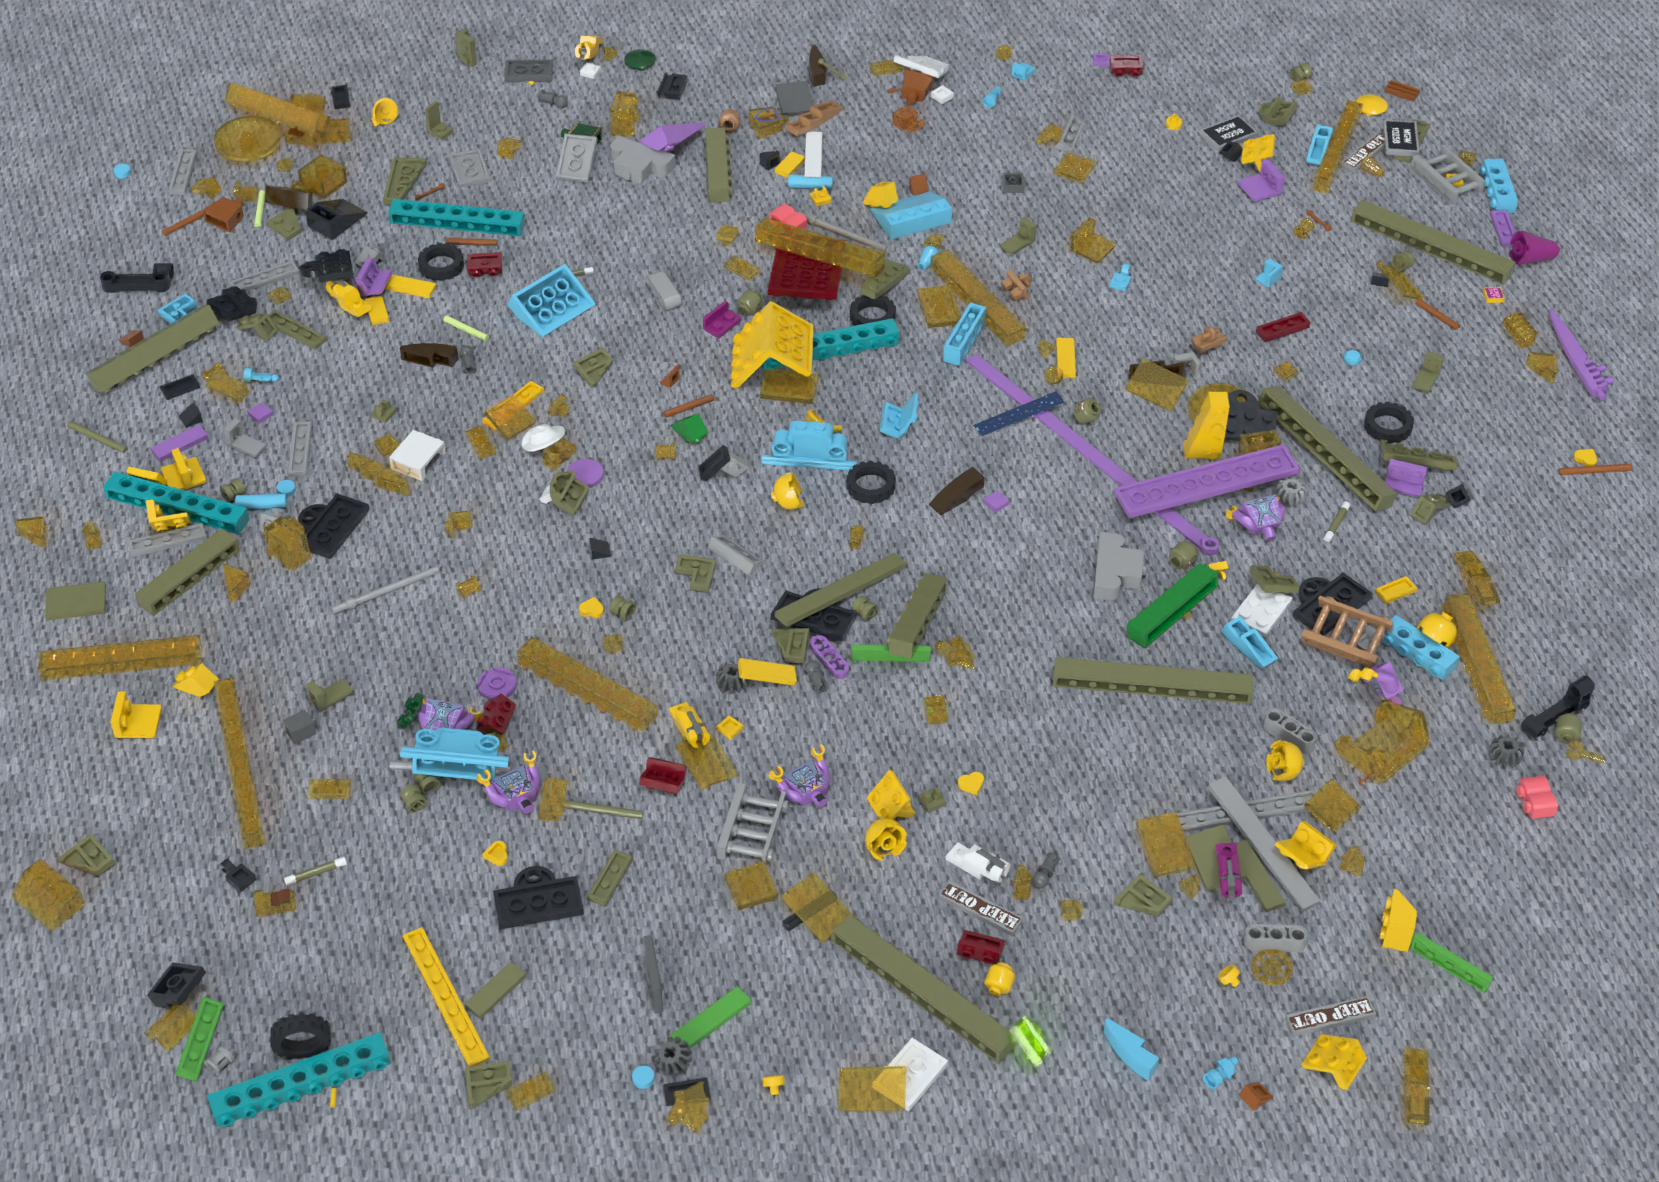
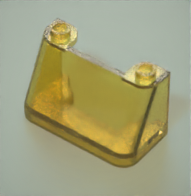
(1389, 744)

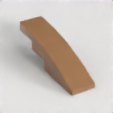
(818, 115)

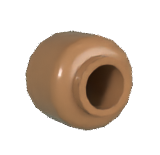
(729, 120)

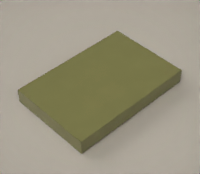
(75, 601)
(1204, 854)

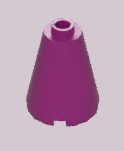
(1531, 248)

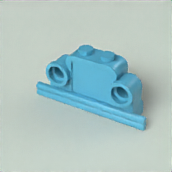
(809, 446)
(454, 753)

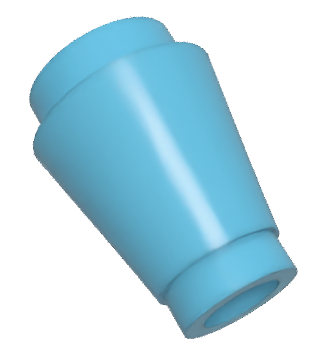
(925, 259)

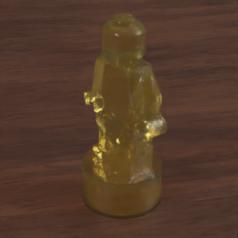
(92, 535)
(1022, 889)

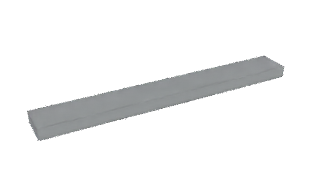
(1261, 808)
(1263, 844)

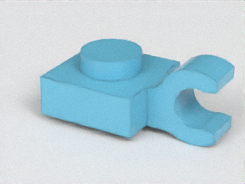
(1121, 280)

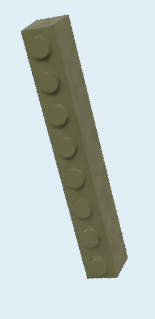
(152, 348)

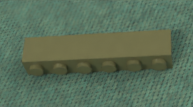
(717, 163)
(187, 572)
(917, 615)

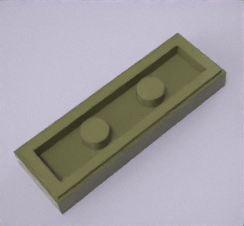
(610, 878)
(495, 990)

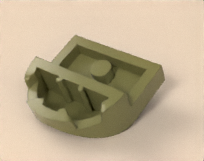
(465, 47)
(1277, 111)
(567, 491)

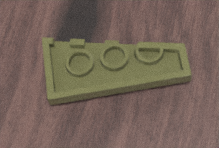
(402, 177)
(887, 278)
(1417, 456)

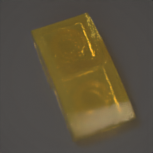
(480, 442)

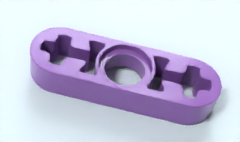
(828, 649)

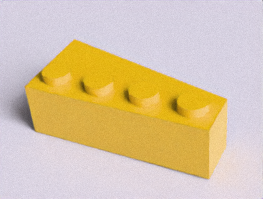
(1208, 432)

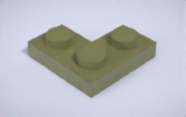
(700, 568)
(1270, 583)

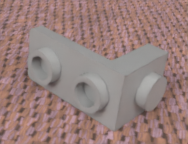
(236, 439)

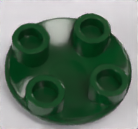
(639, 59)
(413, 707)

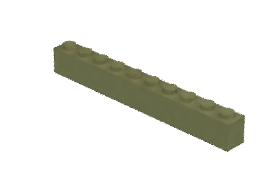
(1433, 242)
(1328, 449)
(1153, 680)
(923, 988)

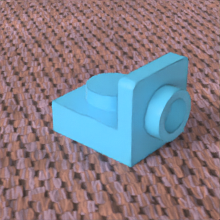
(1022, 70)

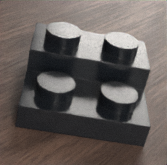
(233, 304)
(175, 985)

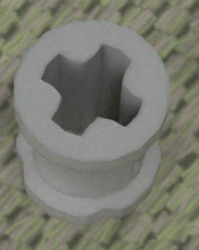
(219, 1060)

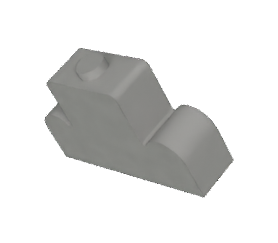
(638, 161)
(1116, 567)

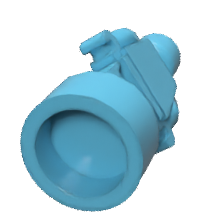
(990, 99)
(250, 375)
(1225, 1068)

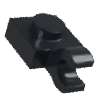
(239, 877)

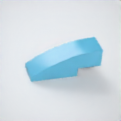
(1319, 144)
(1249, 642)
(1131, 1049)

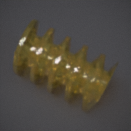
(1520, 329)

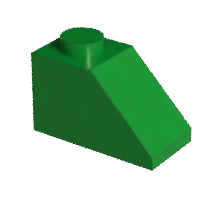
(690, 428)

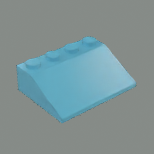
(913, 214)
(551, 301)

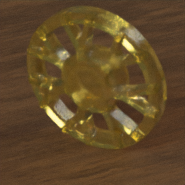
(1272, 967)

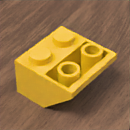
(1398, 922)

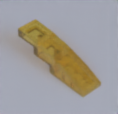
(382, 475)
(1477, 578)
(1416, 1086)

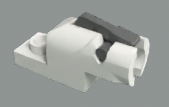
(978, 862)

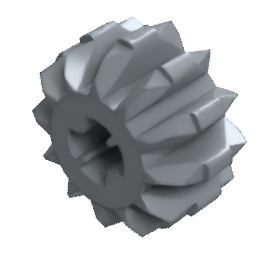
(1291, 491)

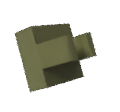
(383, 411)
(932, 799)

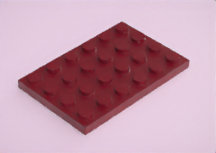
(803, 277)

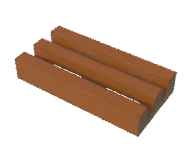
(1402, 90)

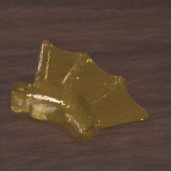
(956, 652)
(689, 1108)

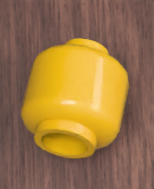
(999, 979)

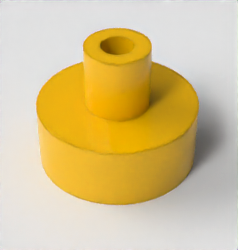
(1174, 122)
(1229, 975)
(773, 1082)

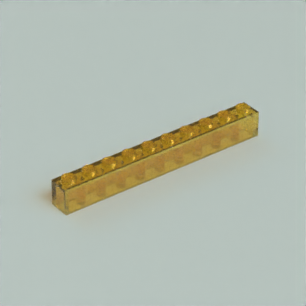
(239, 763)

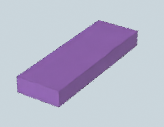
(1502, 226)
(182, 441)

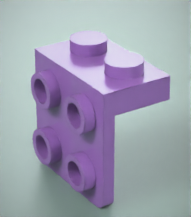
(1265, 184)

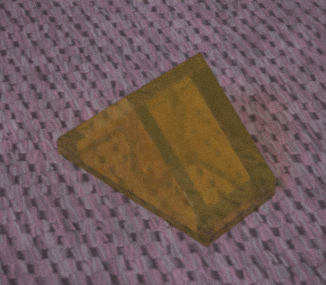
(1544, 365)
(33, 530)
(236, 581)

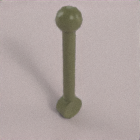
(842, 76)

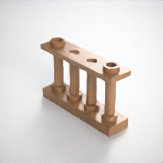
(1350, 650)

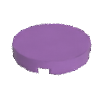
(587, 471)
(503, 683)

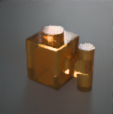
(906, 119)

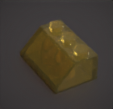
(47, 895)

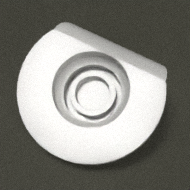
(542, 437)

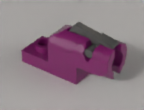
(1228, 869)

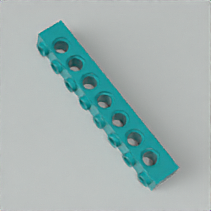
(456, 217)
(849, 340)
(173, 501)
(288, 1076)

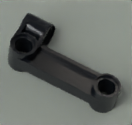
(157, 281)
(1575, 699)

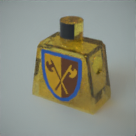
(767, 121)

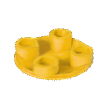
(1372, 104)

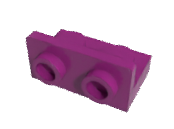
(720, 320)

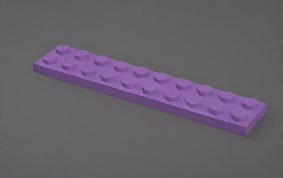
(1206, 481)

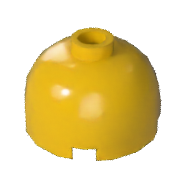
(787, 491)
(1439, 628)
(1286, 757)
(888, 835)

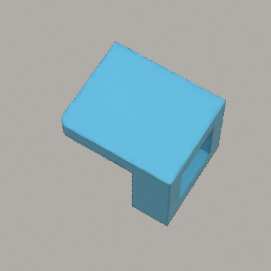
(1271, 273)

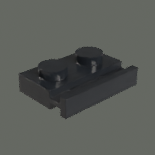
(672, 85)

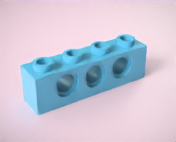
(1498, 185)
(964, 334)
(1421, 648)

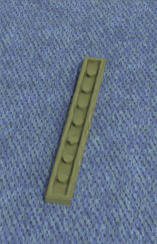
(840, 589)

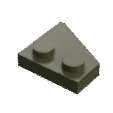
(285, 224)
(593, 366)
(792, 643)
(88, 856)
(1143, 897)
(487, 1081)

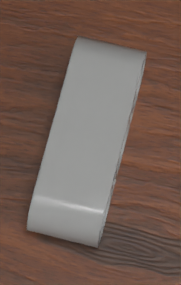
(664, 290)
(1290, 730)
(1261, 937)

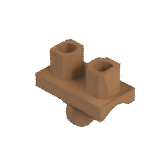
(1019, 284)
(1209, 339)

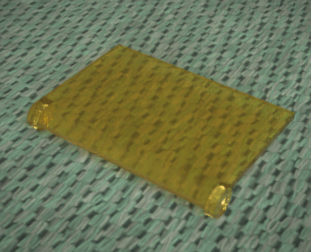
(1400, 281)
(1156, 384)
(707, 762)
(816, 906)
(872, 1088)

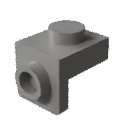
(369, 253)
(1190, 361)
(736, 465)
(269, 516)
(1367, 637)

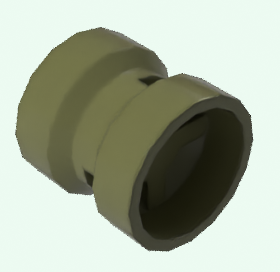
(1302, 72)
(1403, 260)
(231, 490)
(622, 607)
(865, 608)
(426, 782)
(412, 797)

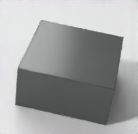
(1013, 182)

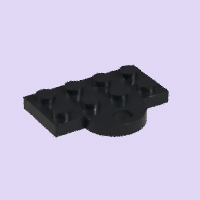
(329, 266)
(1247, 417)
(331, 523)
(1342, 589)
(829, 622)
(537, 899)

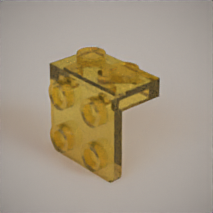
(1090, 244)

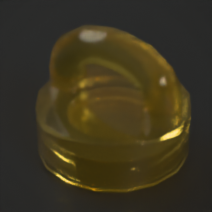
(1003, 52)

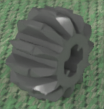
(728, 678)
(1506, 751)
(679, 1061)

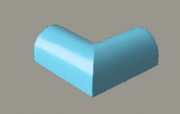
(177, 308)

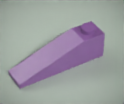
(668, 136)

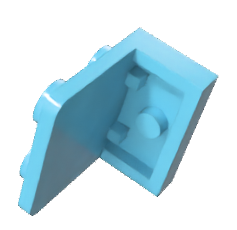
(897, 420)

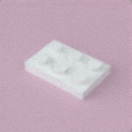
(1263, 609)
(922, 1069)

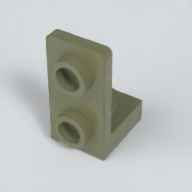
(434, 123)
(1026, 236)
(262, 324)
(1429, 372)
(1427, 506)
(328, 696)

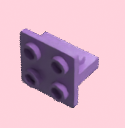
(372, 280)
(1406, 477)

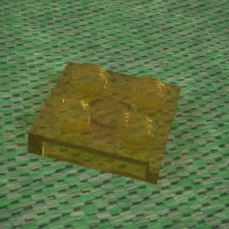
(1074, 167)
(510, 417)
(1332, 806)
(751, 885)

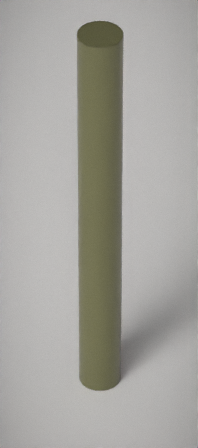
(98, 437)
(603, 809)

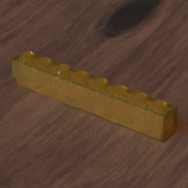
(276, 108)
(1337, 147)
(820, 247)
(970, 289)
(120, 657)
(1479, 660)
(587, 684)

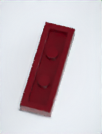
(1283, 327)

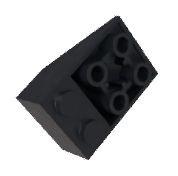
(333, 216)

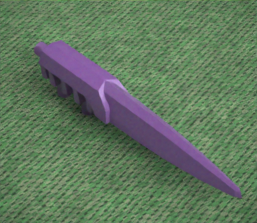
(1585, 369)

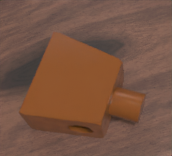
(916, 86)
(224, 213)

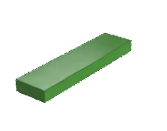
(881, 653)
(1451, 962)
(713, 1017)
(199, 1039)

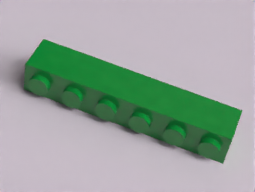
(1172, 605)

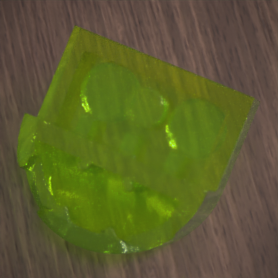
(1031, 1039)

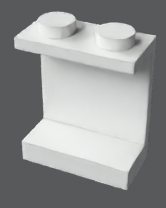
(415, 454)

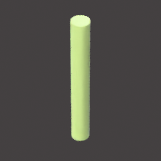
(260, 206)
(465, 328)

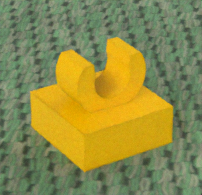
(820, 197)
(1220, 567)

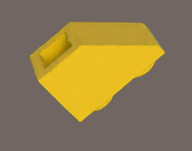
(881, 194)
(195, 680)

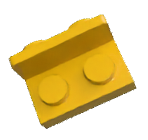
(1258, 150)
(183, 472)
(890, 798)

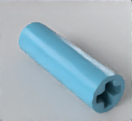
(800, 181)
(262, 501)

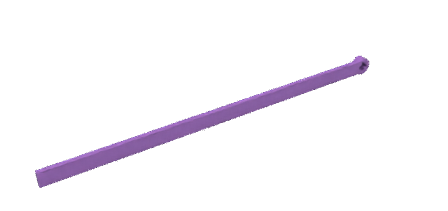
(1090, 453)

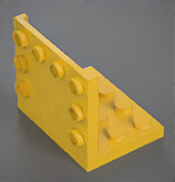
(772, 334)

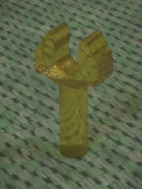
(1582, 753)

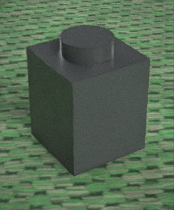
(300, 726)

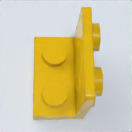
(163, 523)
(134, 719)
(1307, 847)
(1337, 1056)

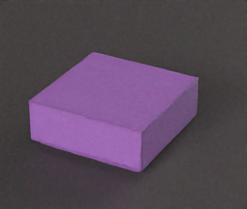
(1101, 59)
(260, 413)
(996, 501)

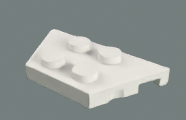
(923, 64)

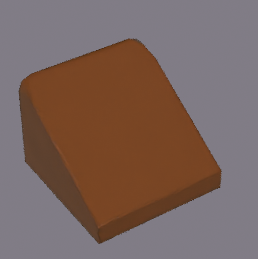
(918, 184)
(132, 338)
(672, 377)
(1255, 1095)

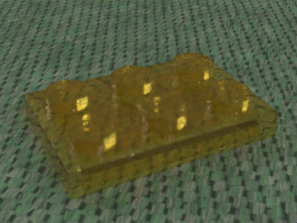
(939, 306)
(789, 386)
(1165, 844)

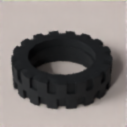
(441, 273)
(864, 301)
(1389, 409)
(871, 468)
(298, 1024)

